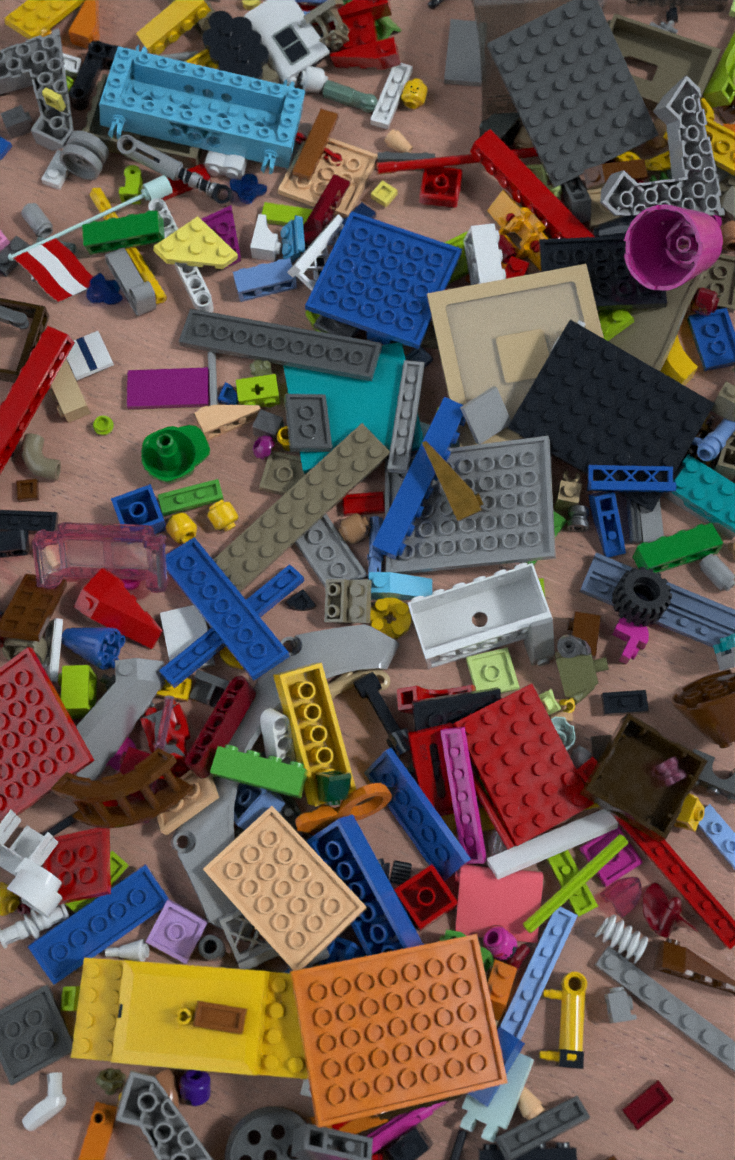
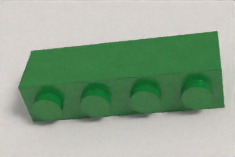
(123, 232)
(678, 549)

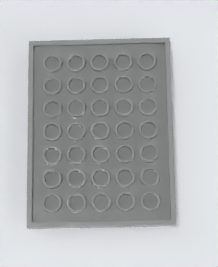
(513, 521)

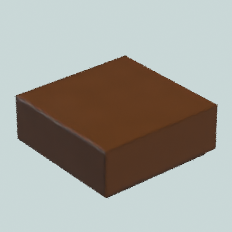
(27, 490)

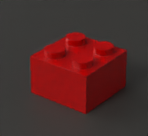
(426, 898)

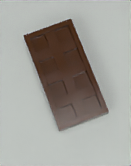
(30, 609)

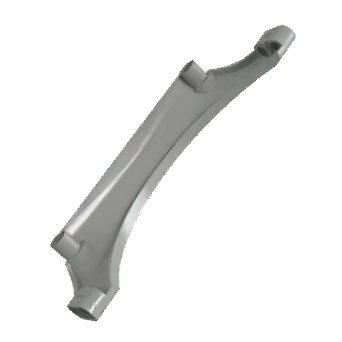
(212, 829)

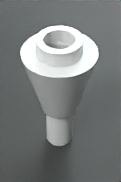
(133, 951)

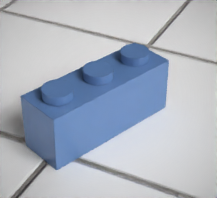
(264, 280)

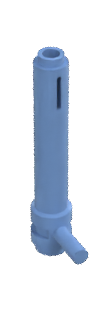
(715, 441)

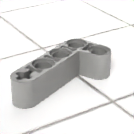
(137, 292)

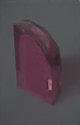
(623, 895)

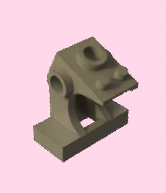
(325, 14)

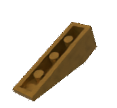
(459, 494)

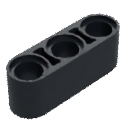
(14, 543)

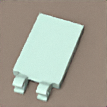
(503, 1103)

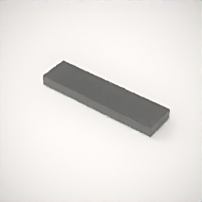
(542, 1128)

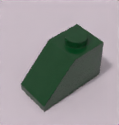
(333, 786)

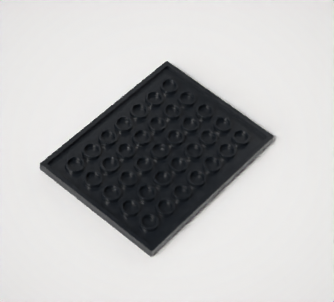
(609, 411)

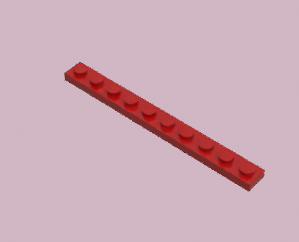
(678, 875)

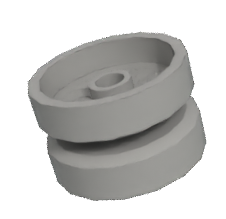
(84, 155)

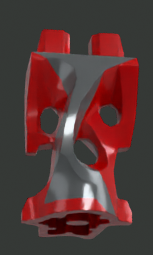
(178, 718)

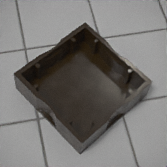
(631, 786)

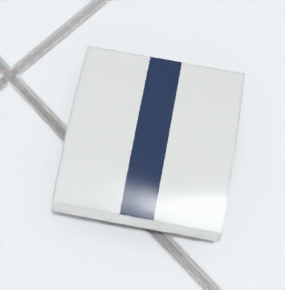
(89, 356)

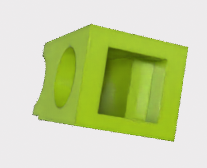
(133, 184)

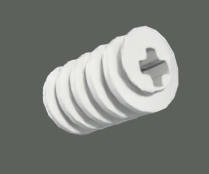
(623, 937)

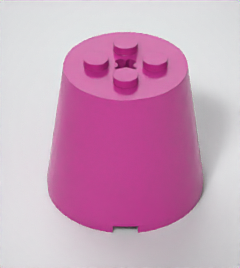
(671, 246)

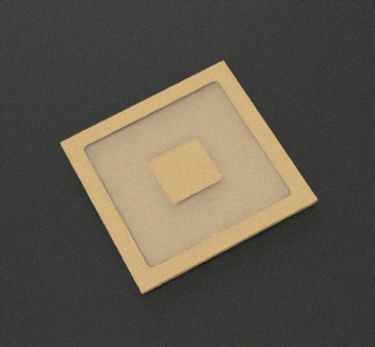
(505, 333)

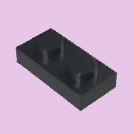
(624, 702)

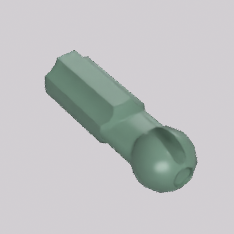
(349, 96)

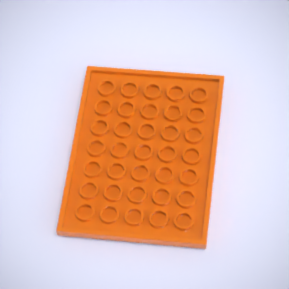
(397, 1029)

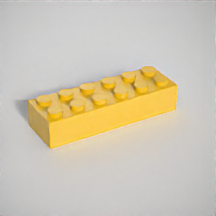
(313, 724)

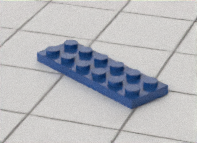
(418, 815)
(99, 924)

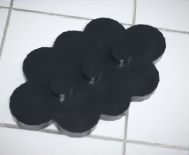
(235, 45)

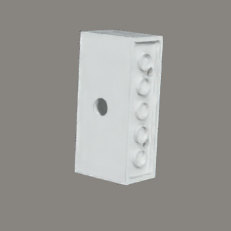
(507, 599)

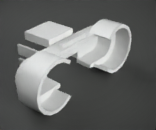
(25, 861)

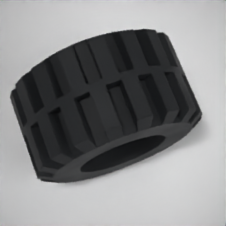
(647, 584)

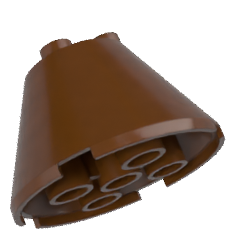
(710, 706)

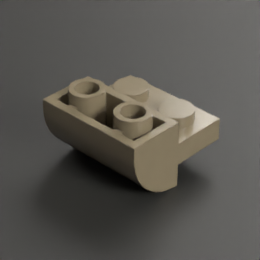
(347, 601)

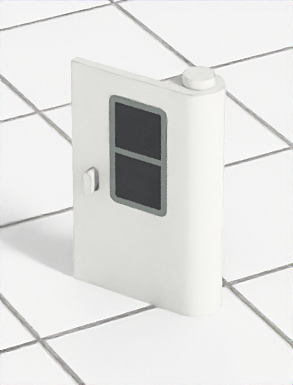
(288, 45)

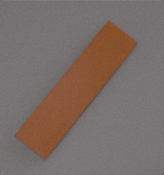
(315, 144)

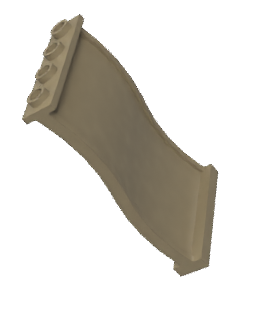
(656, 328)

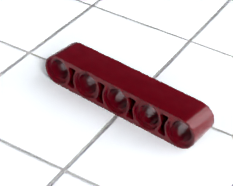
(220, 725)

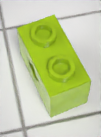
(265, 385)

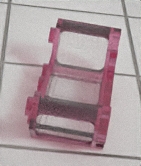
(85, 548)

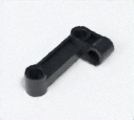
(99, 56)
(369, 687)

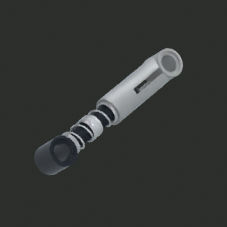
(173, 169)

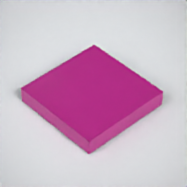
(619, 865)

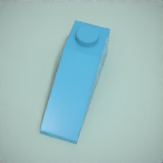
(398, 586)

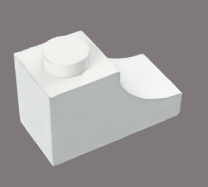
(264, 242)

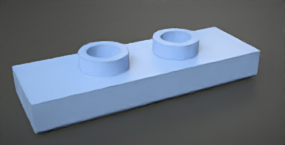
(719, 834)

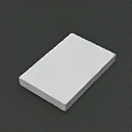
(182, 629)

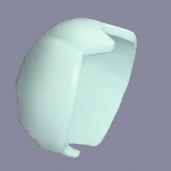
(565, 731)

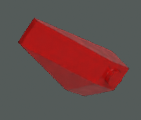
(112, 605)

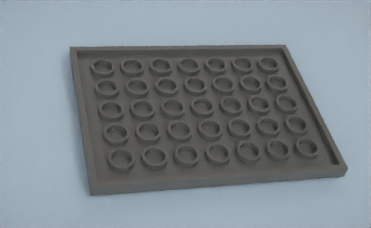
(572, 89)

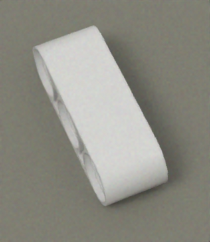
(277, 735)

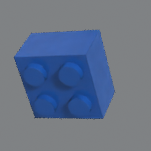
(139, 508)

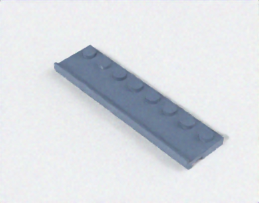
(687, 613)

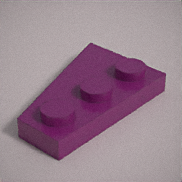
(224, 226)

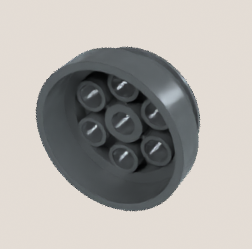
(263, 1121)

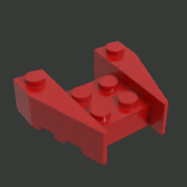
(363, 46)

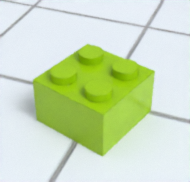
(78, 689)

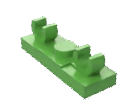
(190, 497)

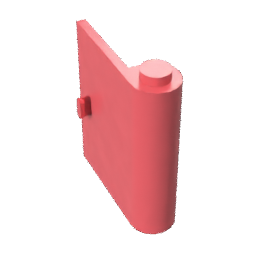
(500, 902)

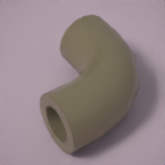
(36, 461)

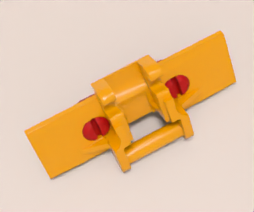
(521, 221)

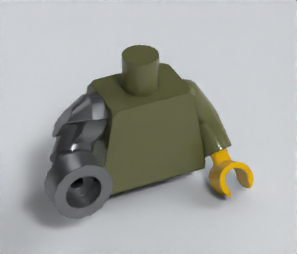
(577, 670)

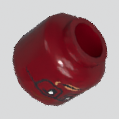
(704, 301)

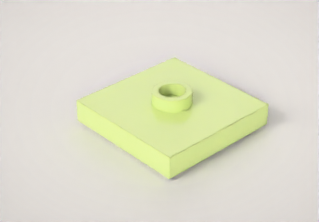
(493, 670)

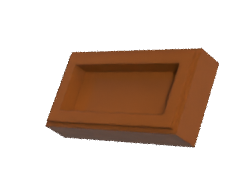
(220, 1017)

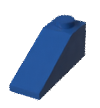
(607, 522)
(510, 1049)

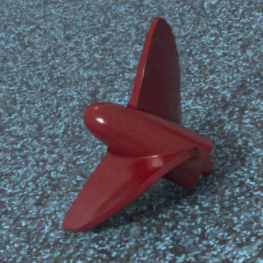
(661, 913)

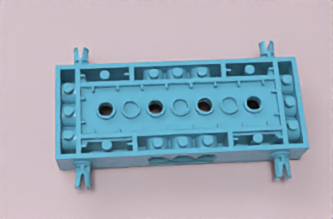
(201, 107)

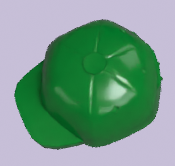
(174, 453)

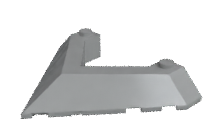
(40, 65)
(691, 159)
(118, 710)
(150, 1107)

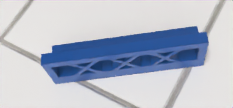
(633, 485)

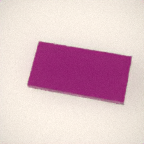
(167, 388)

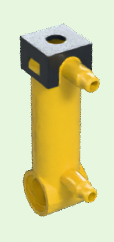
(571, 1023)

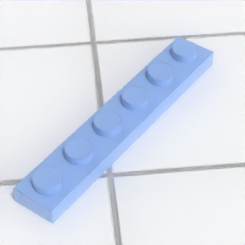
(538, 972)

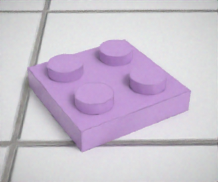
(177, 931)

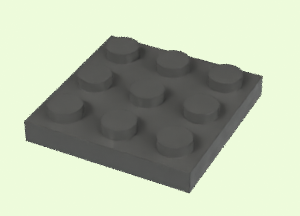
(32, 1035)

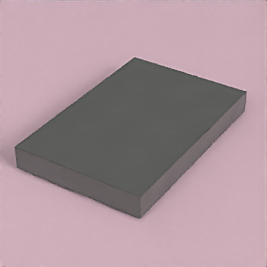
(308, 423)

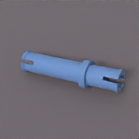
(374, 558)

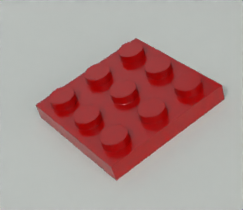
(81, 864)

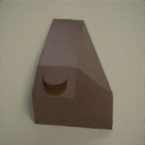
(685, 964)

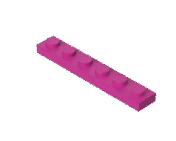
(463, 793)

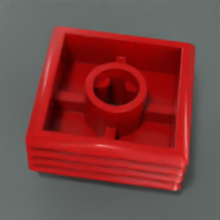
(441, 186)

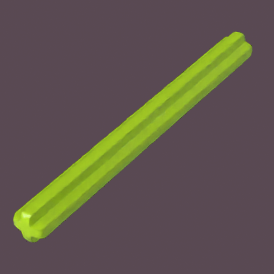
(575, 883)

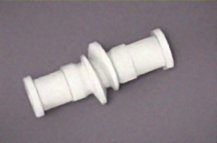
(32, 925)

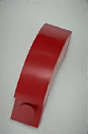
(412, 693)

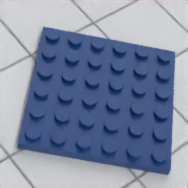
(382, 279)

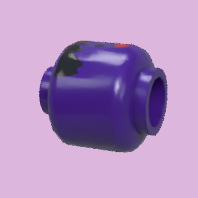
(195, 1087)

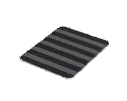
(400, 872)

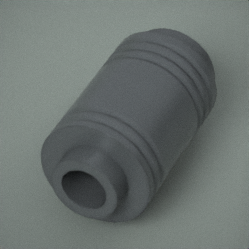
(206, 943)

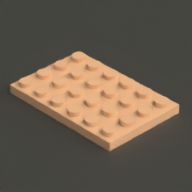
(284, 889)

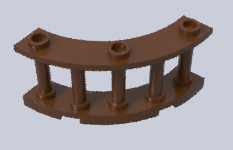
(90, 794)

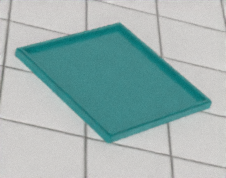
(356, 401)

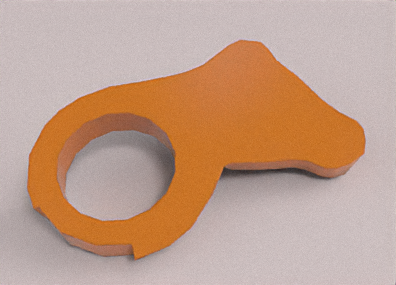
(325, 815)

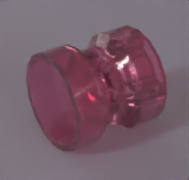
(670, 770)

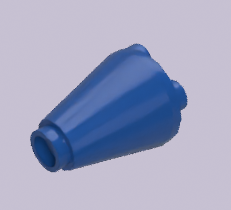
(95, 645)

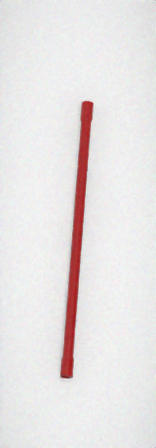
(392, 167)

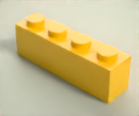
(171, 24)

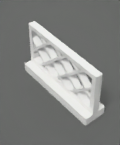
(314, 251)

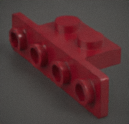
(324, 208)

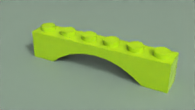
(721, 86)

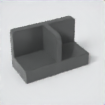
(208, 688)

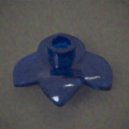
(247, 188)
(106, 291)

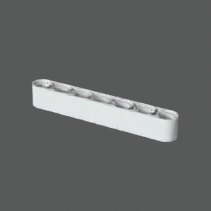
(190, 279)

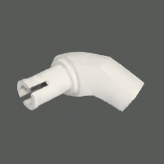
(48, 1107)

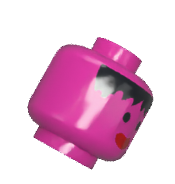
(500, 943)

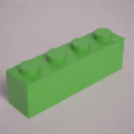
(259, 771)

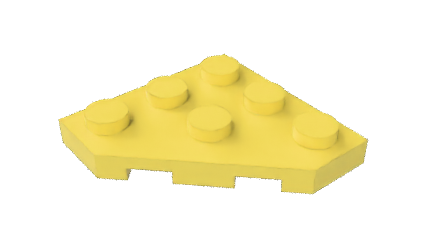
(196, 246)

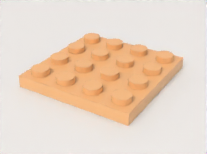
(355, 167)

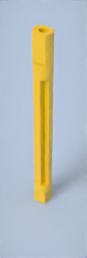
(103, 205)

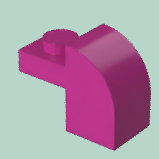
(634, 636)

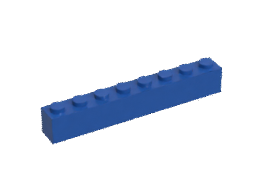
(418, 481)

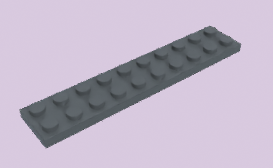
(281, 344)

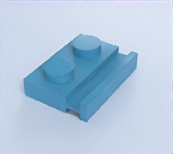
(293, 239)

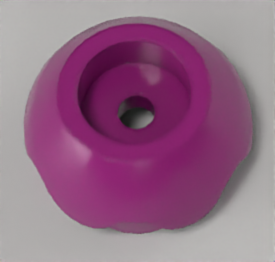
(262, 446)

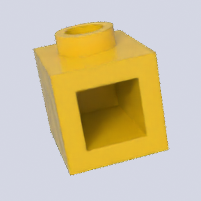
(690, 814)

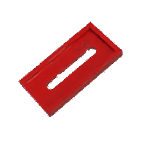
(424, 773)

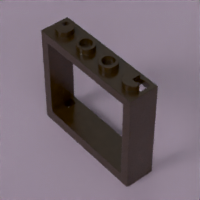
(40, 319)

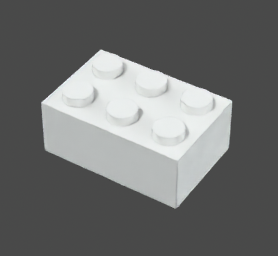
(483, 254)

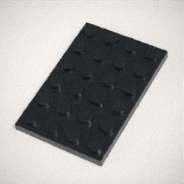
(608, 273)

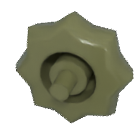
(260, 368)
(110, 1080)

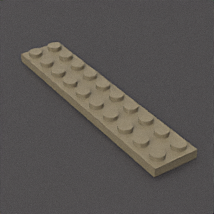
(301, 507)

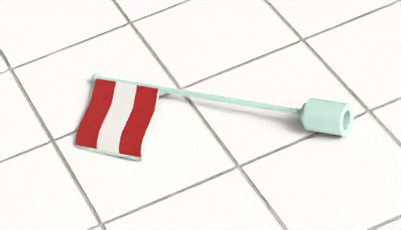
(57, 267)

